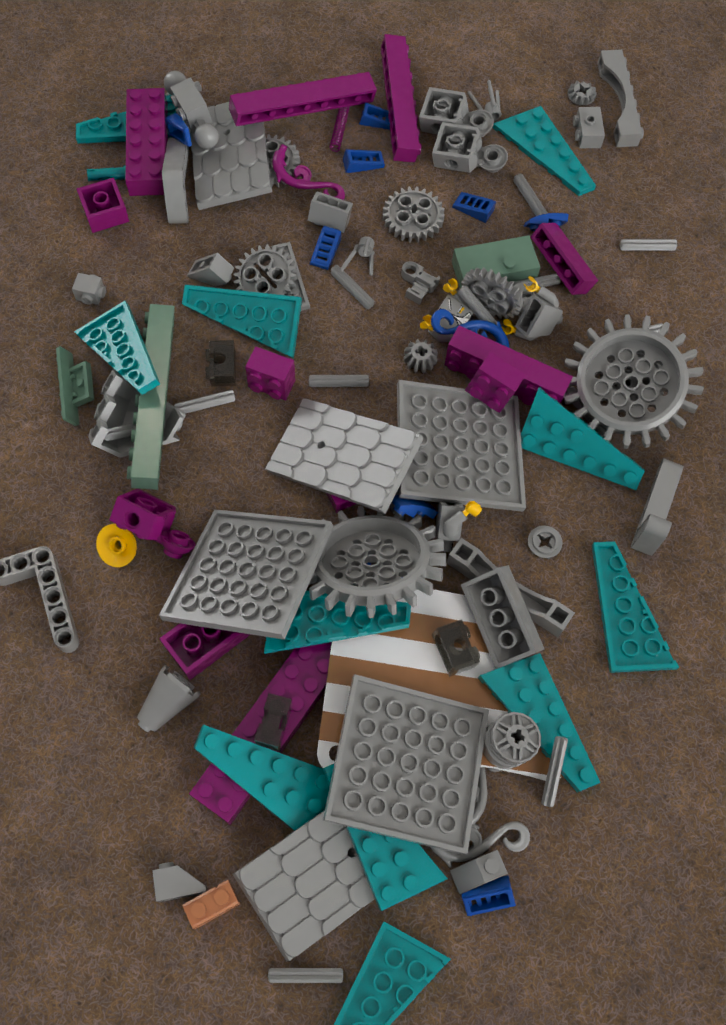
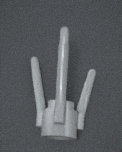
(492, 106)
(365, 249)

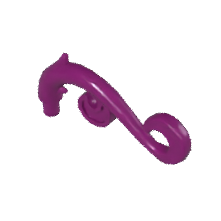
(304, 172)

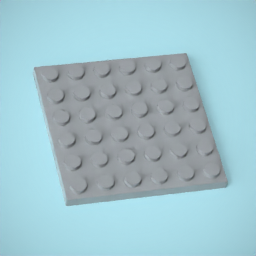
(465, 448)
(248, 573)
(407, 765)

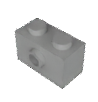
(589, 127)
(330, 211)

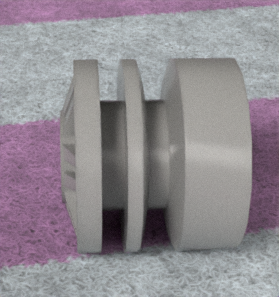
(500, 746)

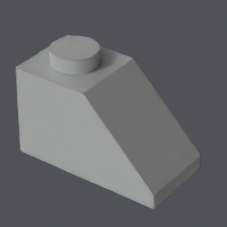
(211, 270)
(478, 872)
(175, 883)

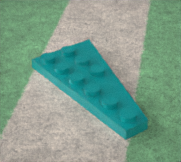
(109, 128)
(120, 344)
(569, 440)
(628, 624)
(317, 625)
(277, 781)

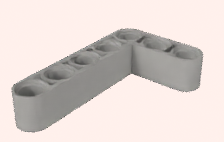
(174, 181)
(653, 524)
(48, 590)

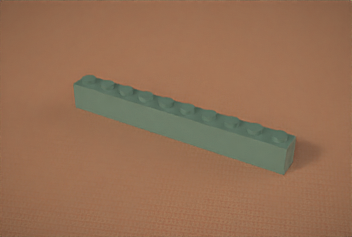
(152, 405)

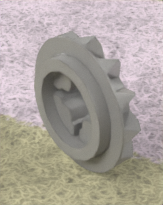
(580, 98)
(545, 532)

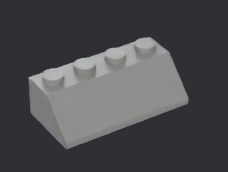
(502, 616)

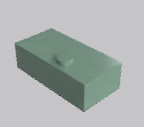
(510, 257)

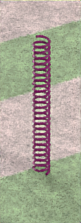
(341, 132)

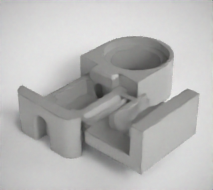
(420, 280)

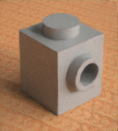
(88, 288)

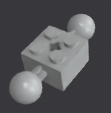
(191, 108)

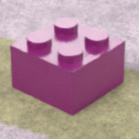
(103, 205)
(270, 373)
(495, 382)

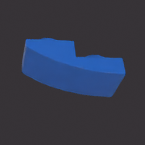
(534, 223)
(412, 507)

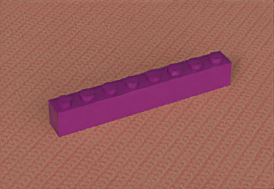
(301, 98)
(400, 99)

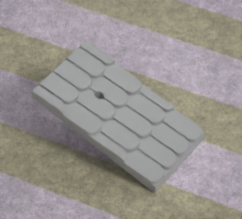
(234, 166)
(345, 454)
(306, 885)

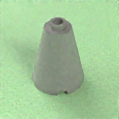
(166, 699)

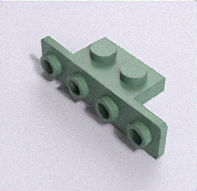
(74, 385)

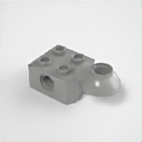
(451, 107)
(461, 150)

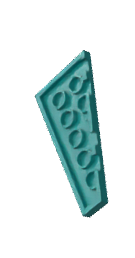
(546, 146)
(261, 316)
(530, 690)
(392, 865)
(389, 978)

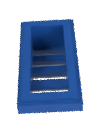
(368, 117)
(178, 129)
(356, 160)
(481, 202)
(330, 236)
(499, 887)

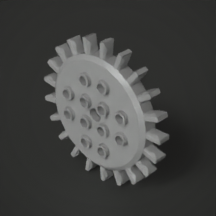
(623, 347)
(398, 553)

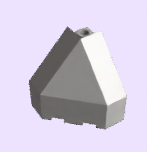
(118, 409)

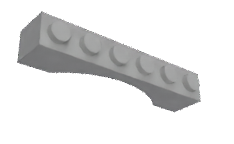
(614, 71)
(543, 610)

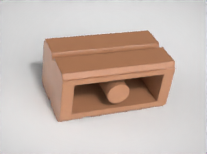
(211, 904)

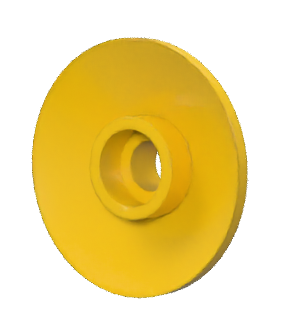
(109, 549)

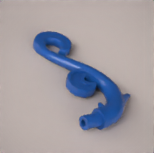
(495, 329)

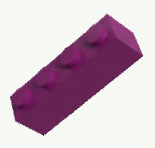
(564, 258)

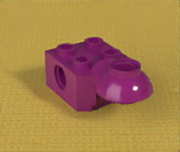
(151, 520)

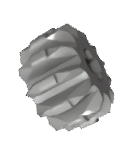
(420, 356)

